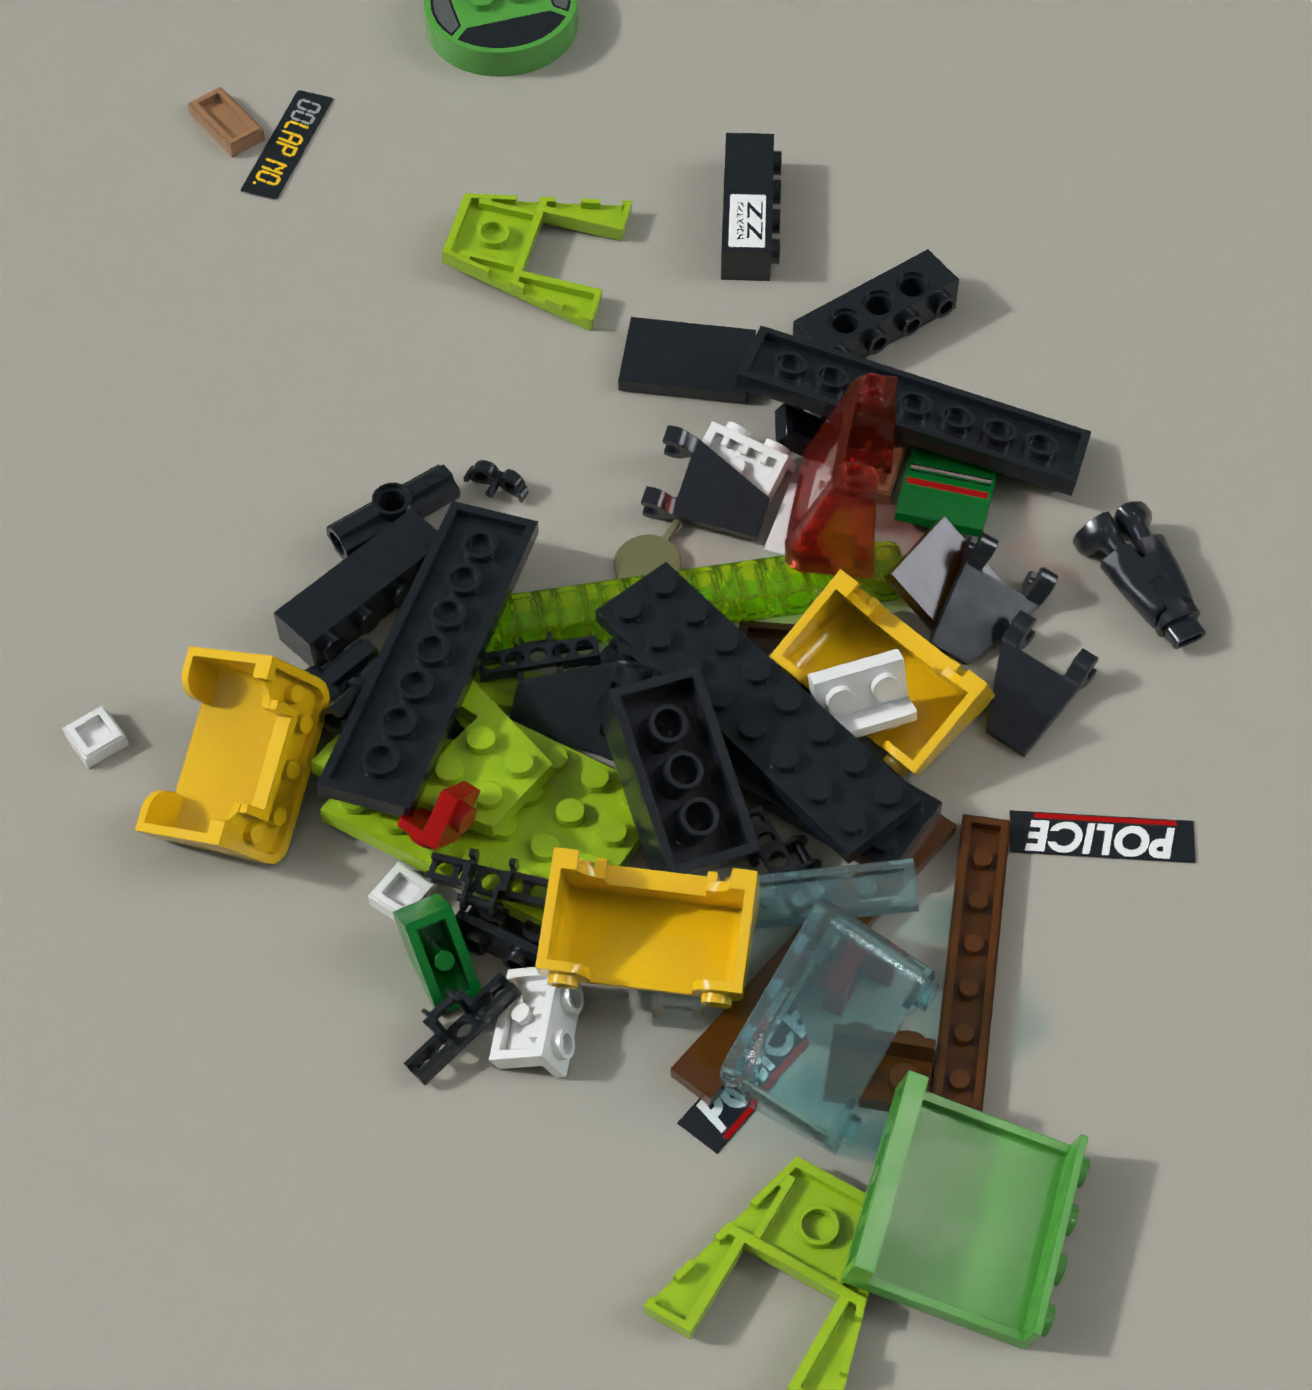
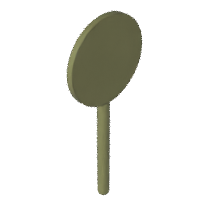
(646, 553)

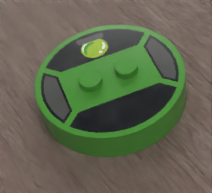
(501, 34)

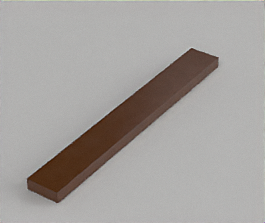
(971, 961)
(702, 1062)

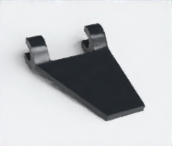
(710, 493)
(982, 606)
(1029, 692)
(565, 702)

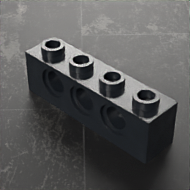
(883, 307)

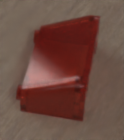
(838, 483)

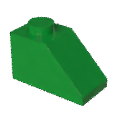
(437, 948)

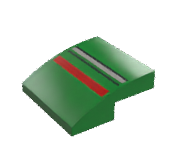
(948, 488)

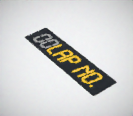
(286, 144)

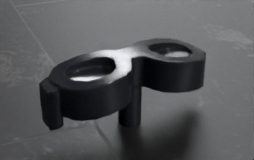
(489, 474)

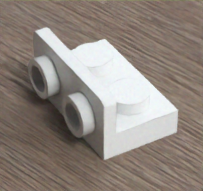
(758, 462)
(866, 693)
(537, 1025)

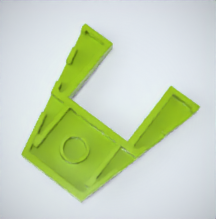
(498, 234)
(487, 755)
(803, 1229)

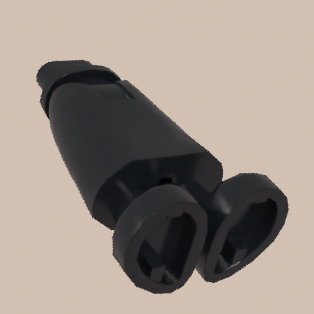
(1143, 573)

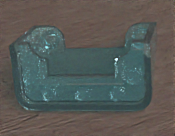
(825, 1026)

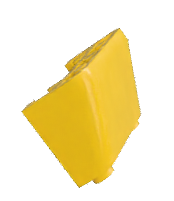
(852, 625)
(243, 758)
(648, 929)

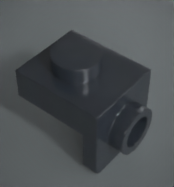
(796, 428)

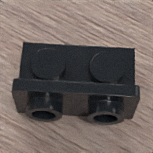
(502, 937)

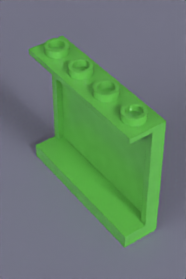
(966, 1216)

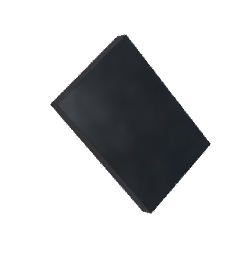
(684, 359)

